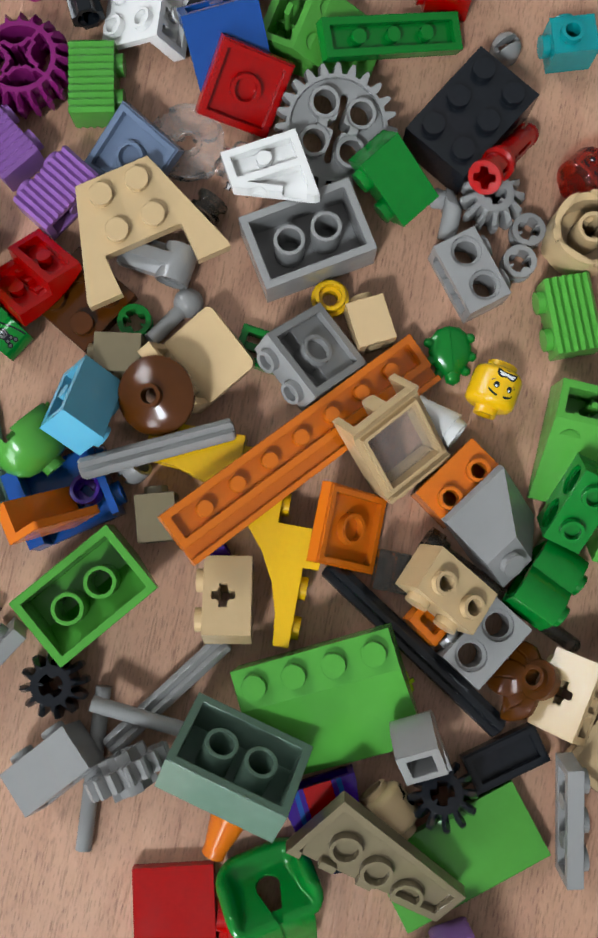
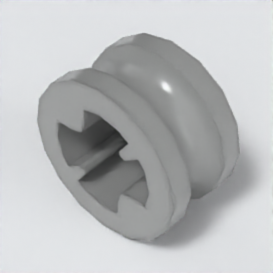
(531, 220)
(529, 258)

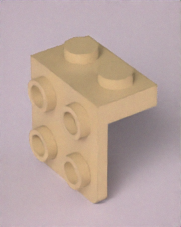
(209, 355)

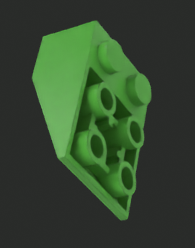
(294, 35)
(567, 429)

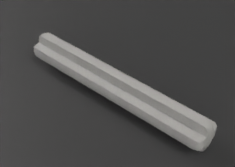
(156, 449)
(168, 693)

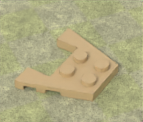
(131, 210)

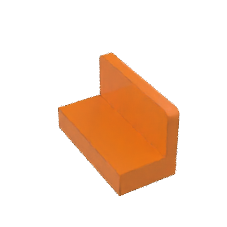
(42, 515)

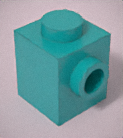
(568, 43)

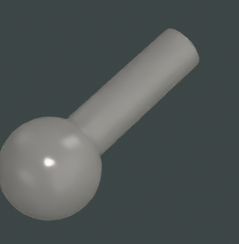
(186, 305)

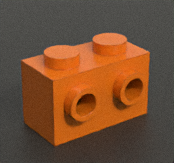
(454, 480)

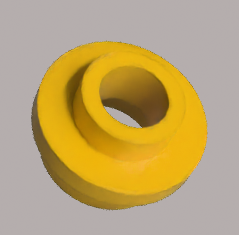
(334, 288)

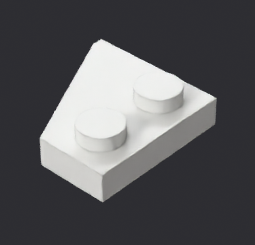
(271, 169)

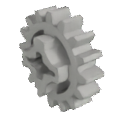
(127, 772)

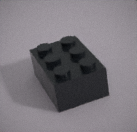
(467, 118)

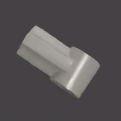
(168, 262)

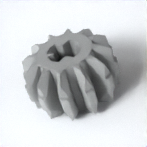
(492, 209)

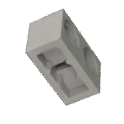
(459, 277)
(490, 649)

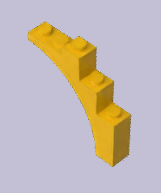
(282, 544)

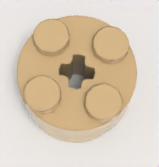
(573, 235)

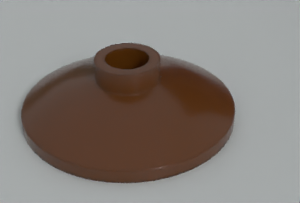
(173, 395)

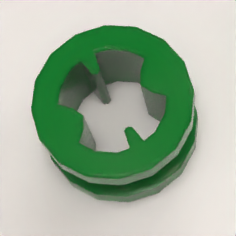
(130, 310)

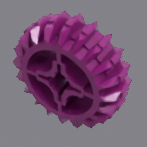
(28, 45)

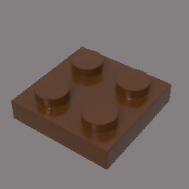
(75, 317)

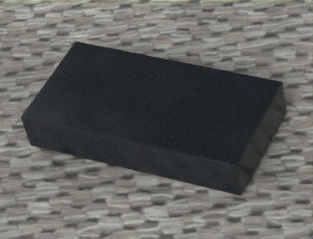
(505, 757)

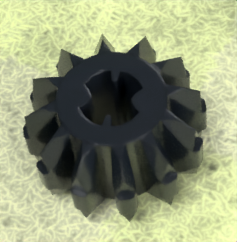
(55, 700)
(455, 804)

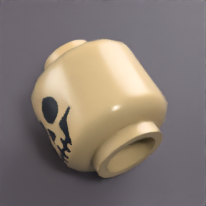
(391, 805)

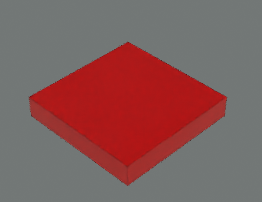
(244, 86)
(174, 900)

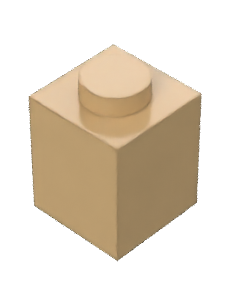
(369, 323)

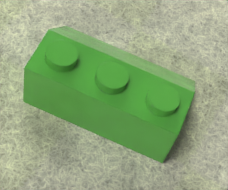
(84, 594)

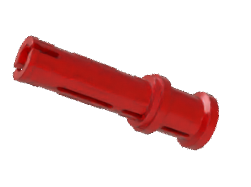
(500, 161)

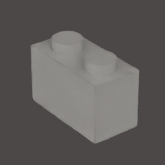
(51, 767)

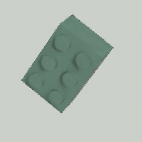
(235, 767)

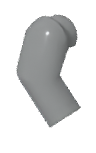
(450, 211)

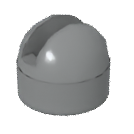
(509, 53)
(136, 474)

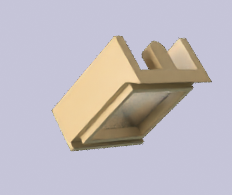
(395, 442)

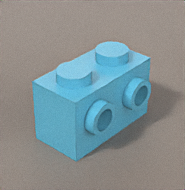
(82, 406)

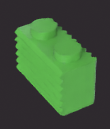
(94, 81)
(567, 316)

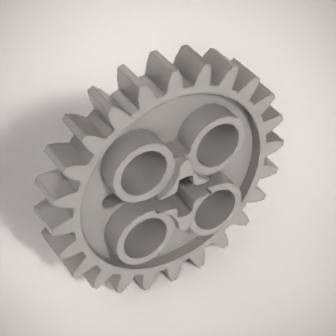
(306, 119)

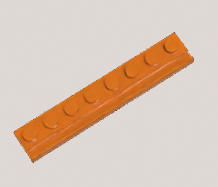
(287, 456)

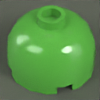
(30, 448)

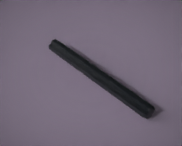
(416, 650)

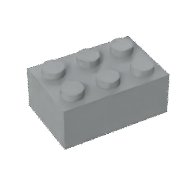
(308, 243)

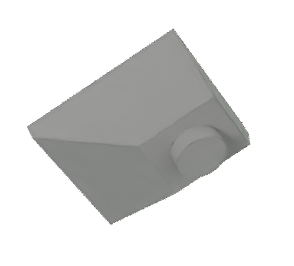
(494, 527)

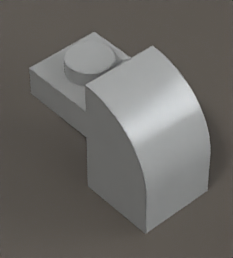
(419, 748)

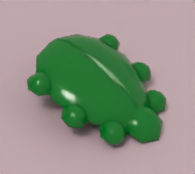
(450, 353)

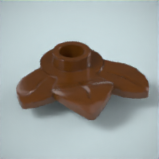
(517, 682)

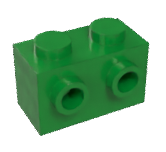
(392, 178)

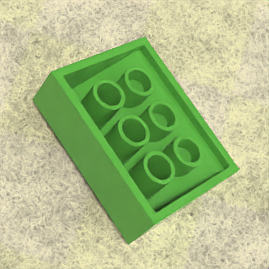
(331, 695)

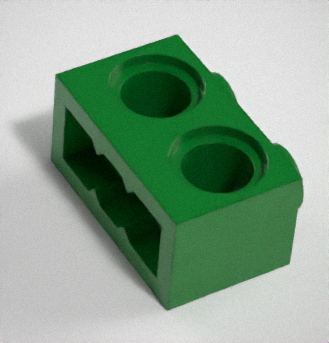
(573, 506)

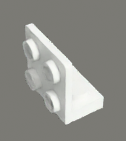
(146, 21)

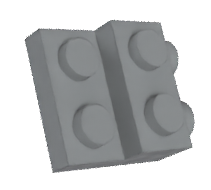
(308, 356)

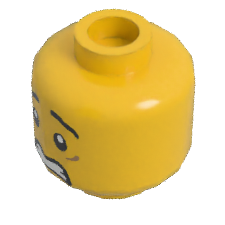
(493, 389)

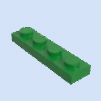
(389, 36)

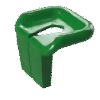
(244, 909)

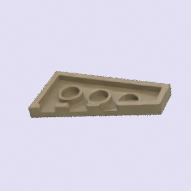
(364, 847)

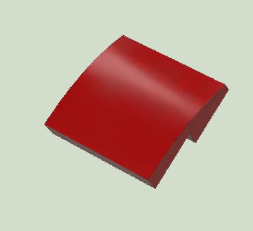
(35, 276)

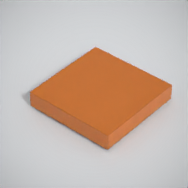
(346, 528)

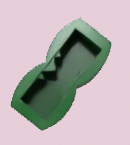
(546, 585)

